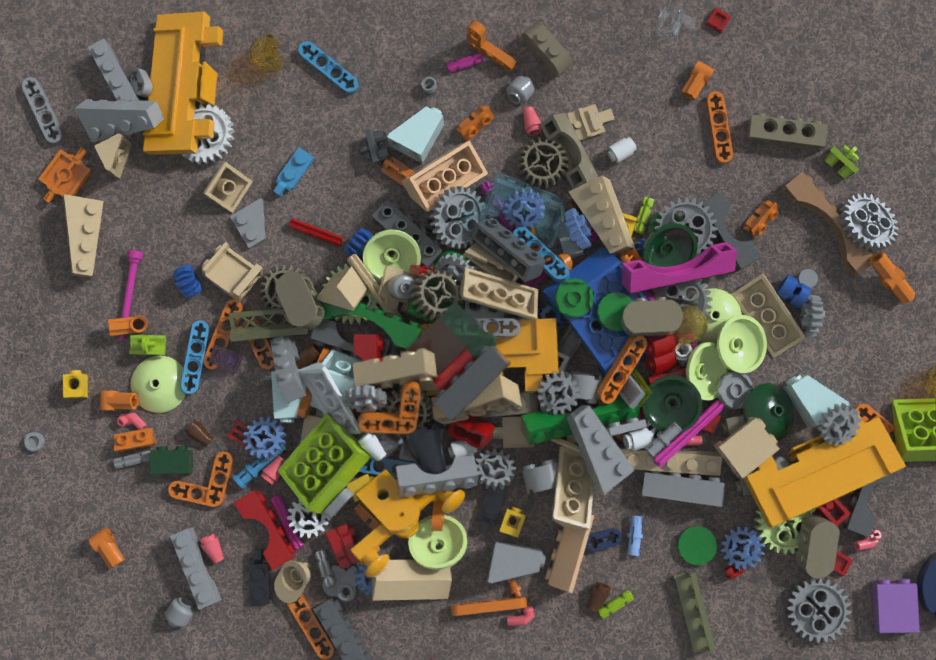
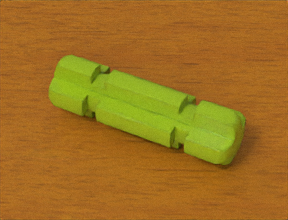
(643, 215)
(615, 604)

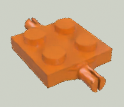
(65, 174)

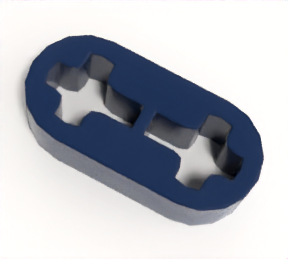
(604, 544)

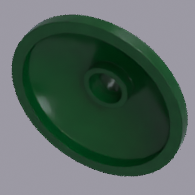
(679, 248)
(762, 403)
(662, 413)

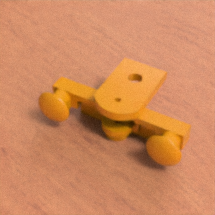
(396, 515)

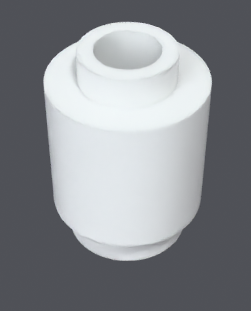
(621, 150)
(638, 439)
(461, 449)

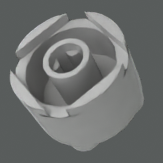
(588, 385)
(540, 477)

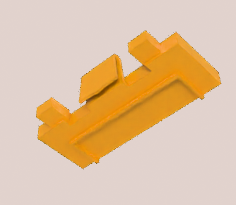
(181, 81)
(533, 348)
(823, 472)

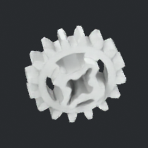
(301, 524)

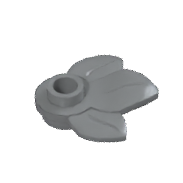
(343, 580)

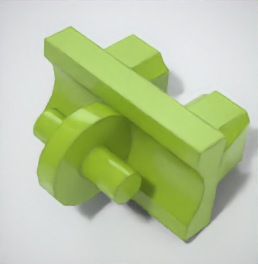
(836, 155)
(147, 344)

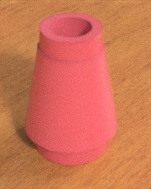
(531, 122)
(270, 472)
(211, 546)

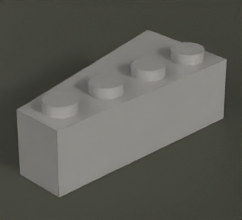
(684, 489)

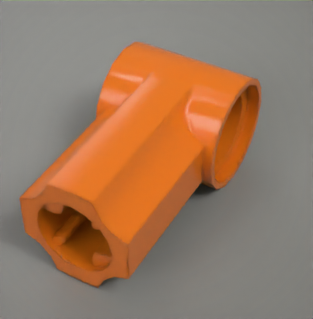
(699, 77)
(124, 326)
(114, 400)
(105, 545)

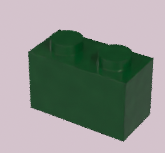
(171, 461)

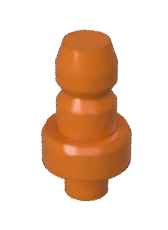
(515, 589)

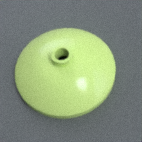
(377, 256)
(725, 306)
(749, 344)
(705, 369)
(168, 392)
(425, 541)

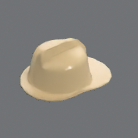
(292, 581)

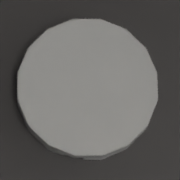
(733, 389)

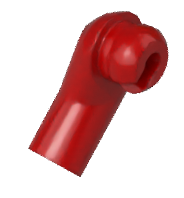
(731, 573)

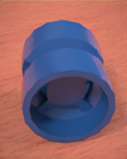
(791, 285)

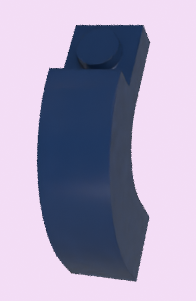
(927, 585)

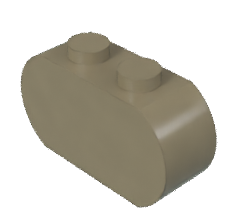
(547, 49)
(299, 300)
(651, 317)
(529, 405)
(817, 546)

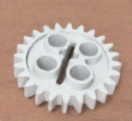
(221, 129)

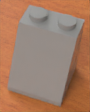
(514, 561)

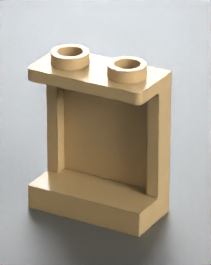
(231, 272)
(747, 447)

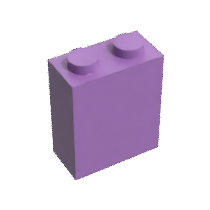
(895, 606)

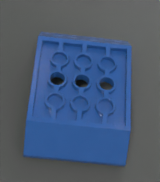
(604, 276)

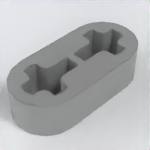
(141, 82)
(338, 503)

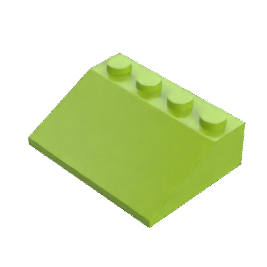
(915, 428)
(323, 464)

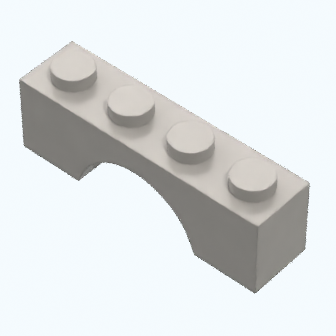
(112, 71)
(286, 371)
(414, 481)
(190, 557)

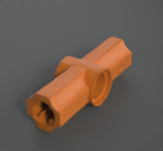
(892, 277)

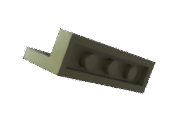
(264, 330)
(694, 612)

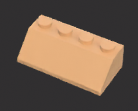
(454, 168)
(567, 558)

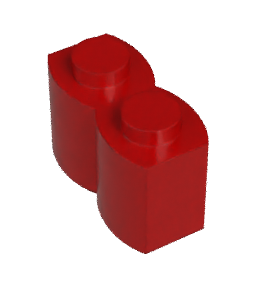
(660, 353)
(473, 431)

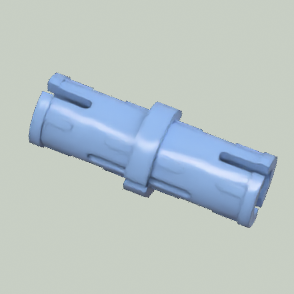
(635, 535)

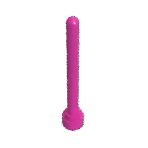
(134, 258)

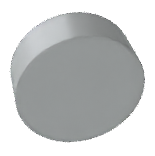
(807, 277)
(34, 441)

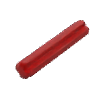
(315, 232)

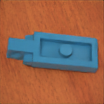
(293, 171)

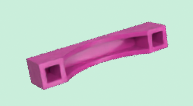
(713, 261)

